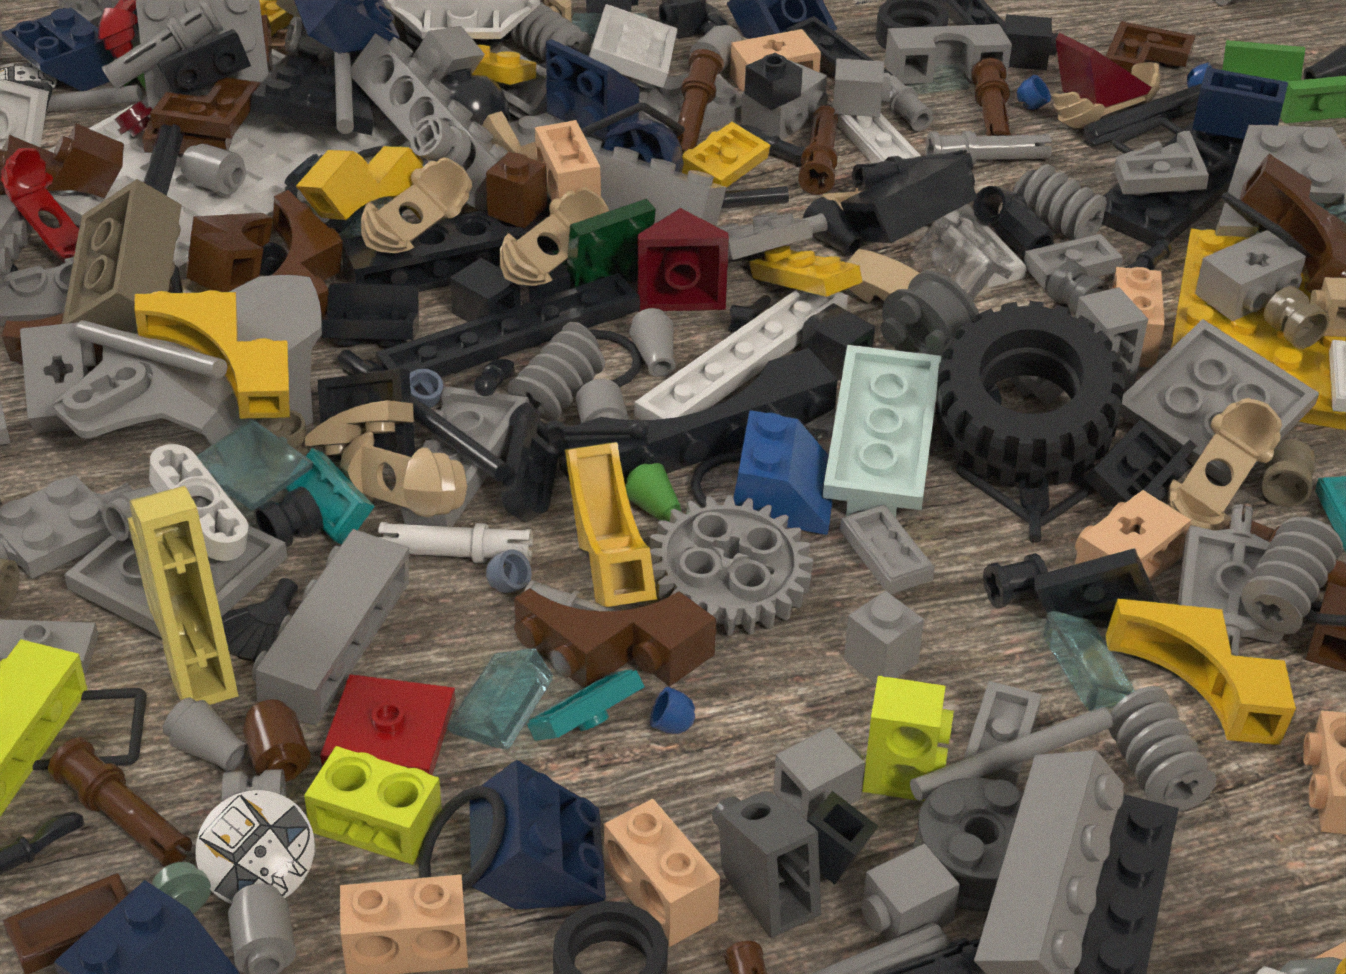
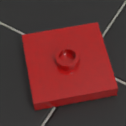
(392, 721)

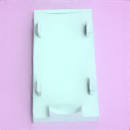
(882, 429)

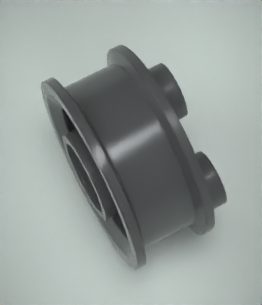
(926, 314)
(969, 832)

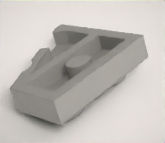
(1162, 169)

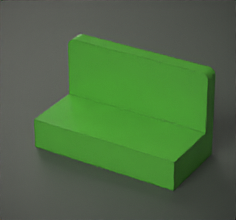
(1264, 60)
(1314, 100)

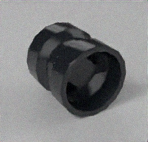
(291, 517)

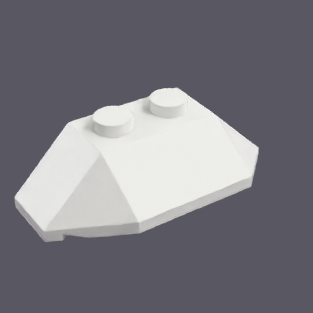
(478, 18)

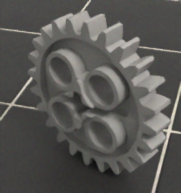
(732, 562)

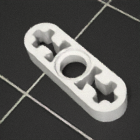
(232, 525)

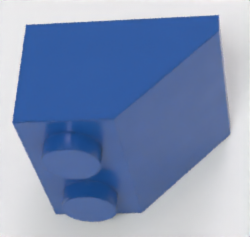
(785, 470)

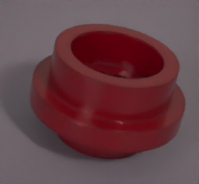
(134, 119)

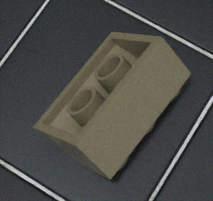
(121, 252)

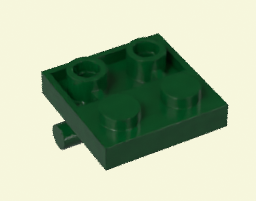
(607, 243)

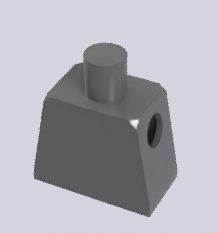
(770, 860)

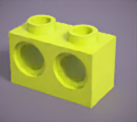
(905, 735)
(373, 804)

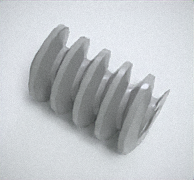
(547, 24)
(1062, 202)
(559, 371)
(1291, 574)
(1160, 749)

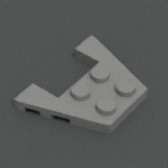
(1308, 150)

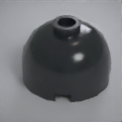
(477, 94)

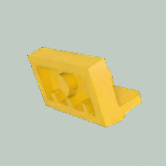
(726, 154)

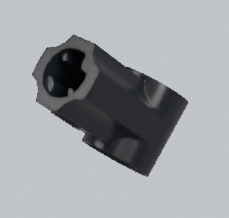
(1015, 221)

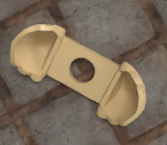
(1079, 112)
(436, 194)
(524, 260)
(1242, 436)
(424, 483)

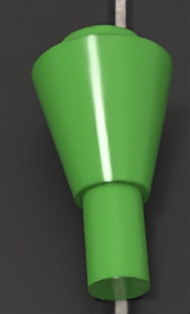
(652, 491)

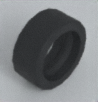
(908, 15)
(615, 923)

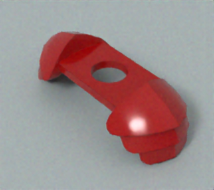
(117, 27)
(25, 185)

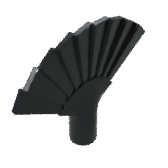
(257, 626)

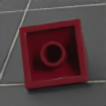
(1094, 75)
(682, 264)

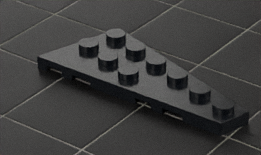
(305, 91)

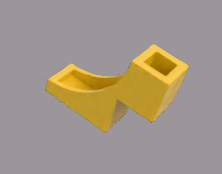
(346, 182)
(210, 326)
(607, 527)
(1192, 641)

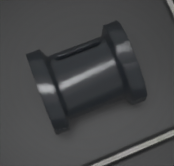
(1012, 580)

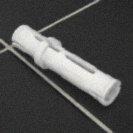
(474, 542)

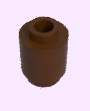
(276, 739)

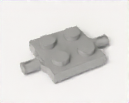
(770, 232)
(54, 525)
(1218, 568)

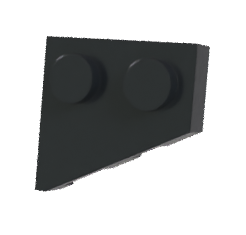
(350, 391)
(1093, 587)

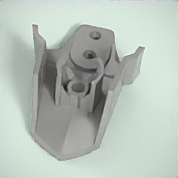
(136, 389)

